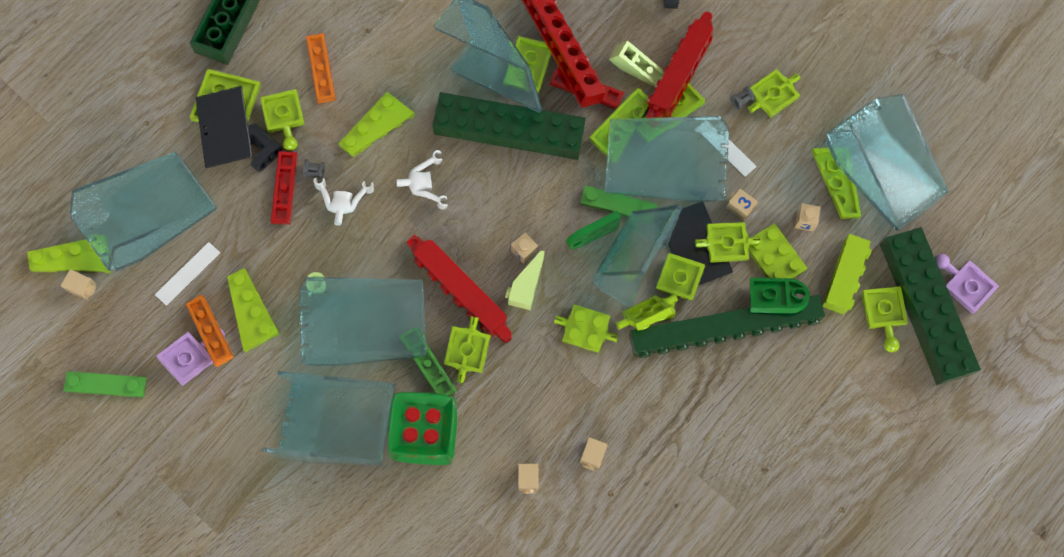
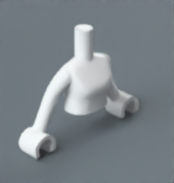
(421, 181)
(341, 200)

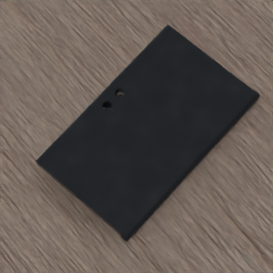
(227, 127)
(692, 226)

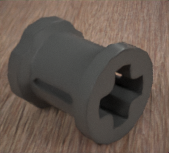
(748, 96)
(314, 169)

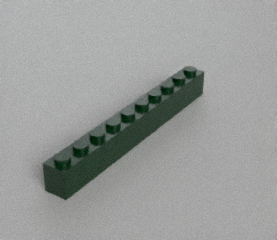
(719, 328)

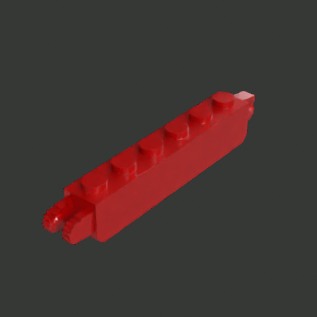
(682, 67)
(460, 287)

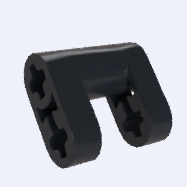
(268, 147)

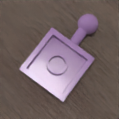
(969, 285)
(185, 358)

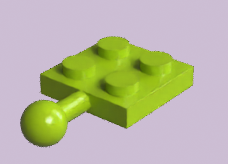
(283, 112)
(680, 278)
(885, 309)

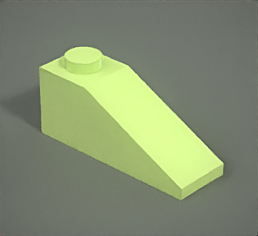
(635, 63)
(524, 286)

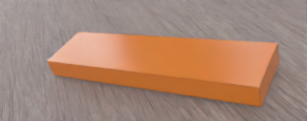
(320, 68)
(209, 330)

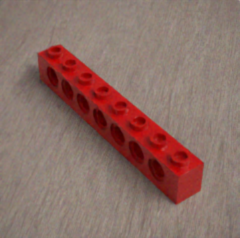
(566, 51)

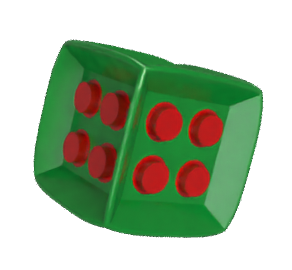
(422, 428)

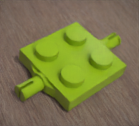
(774, 93)
(727, 242)
(647, 312)
(586, 328)
(467, 349)

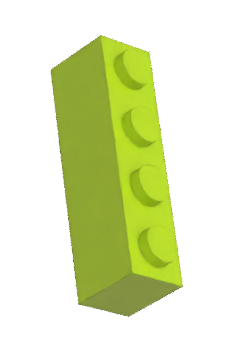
(846, 274)

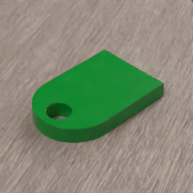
(594, 231)
(777, 295)

